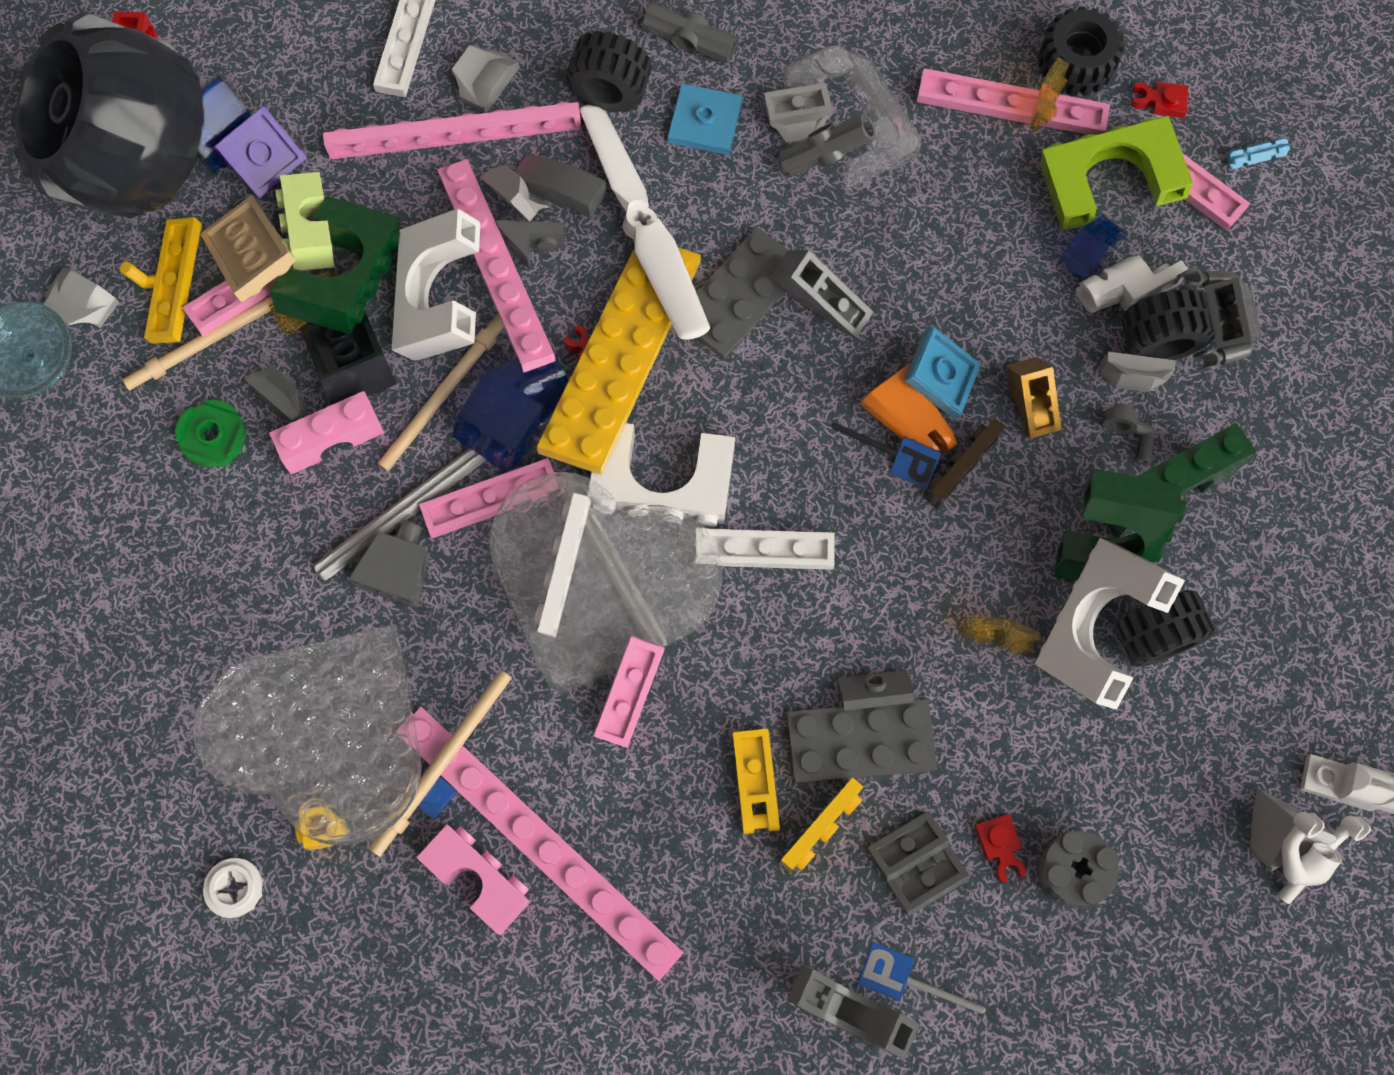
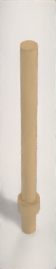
(483, 341)
(156, 367)
(444, 758)

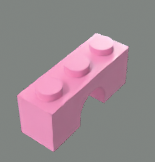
(305, 439)
(453, 854)

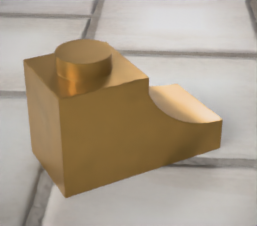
(1035, 395)

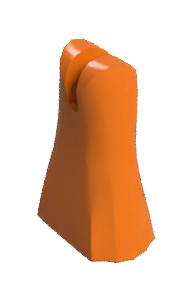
(909, 413)

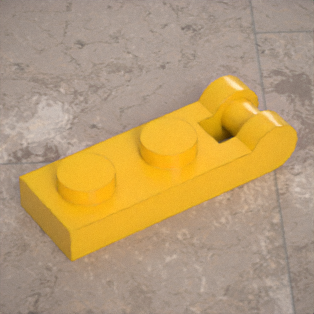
(755, 779)

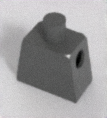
(394, 566)

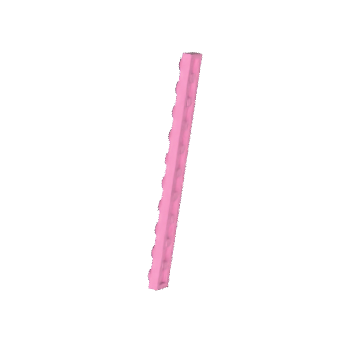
(549, 851)

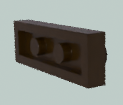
(964, 462)

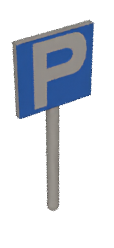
(889, 972)

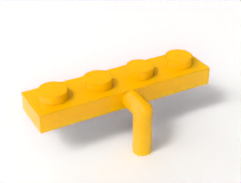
(171, 280)

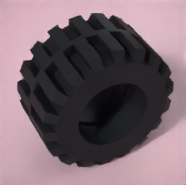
(1086, 30)
(608, 71)
(1168, 325)
(1155, 635)

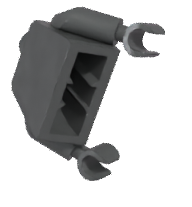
(1231, 312)

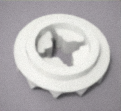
(219, 878)

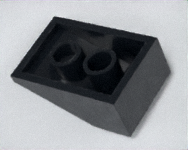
(348, 361)

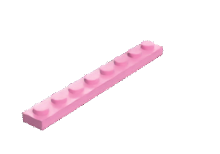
(452, 130)
(499, 270)

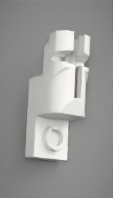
(1127, 283)
(1349, 783)

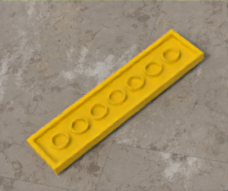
(610, 371)

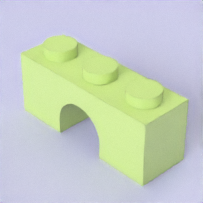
(307, 239)

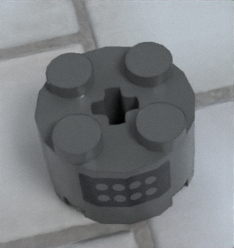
(1096, 862)

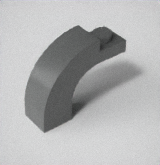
(852, 1012)

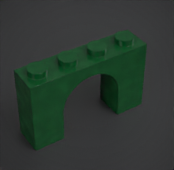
(341, 299)
(1201, 465)
(1126, 501)

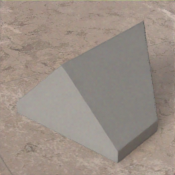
(1270, 826)

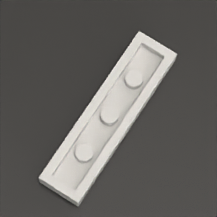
(403, 47)
(774, 548)
(566, 550)

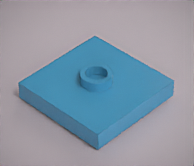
(705, 119)
(942, 372)

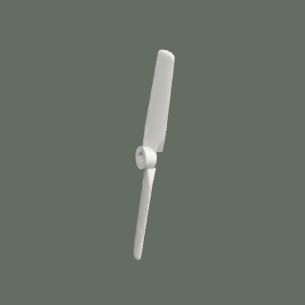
(652, 241)

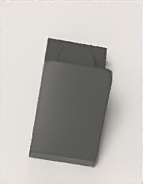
(523, 235)

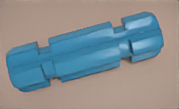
(1257, 153)

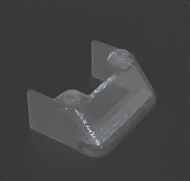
(895, 133)

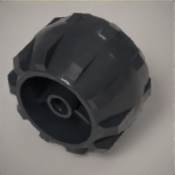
(107, 117)

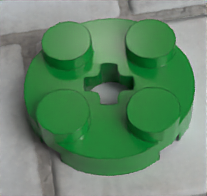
(204, 417)

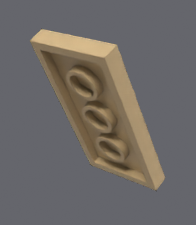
(247, 249)

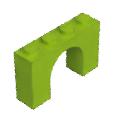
(1148, 145)

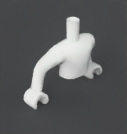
(1321, 860)

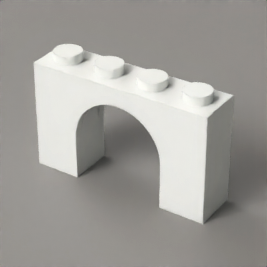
(421, 255)
(701, 497)
(1070, 647)

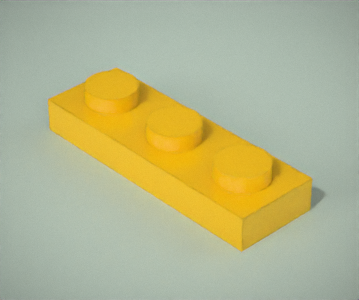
(823, 826)

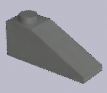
(821, 291)

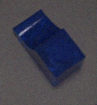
(1092, 246)

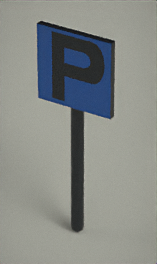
(913, 460)

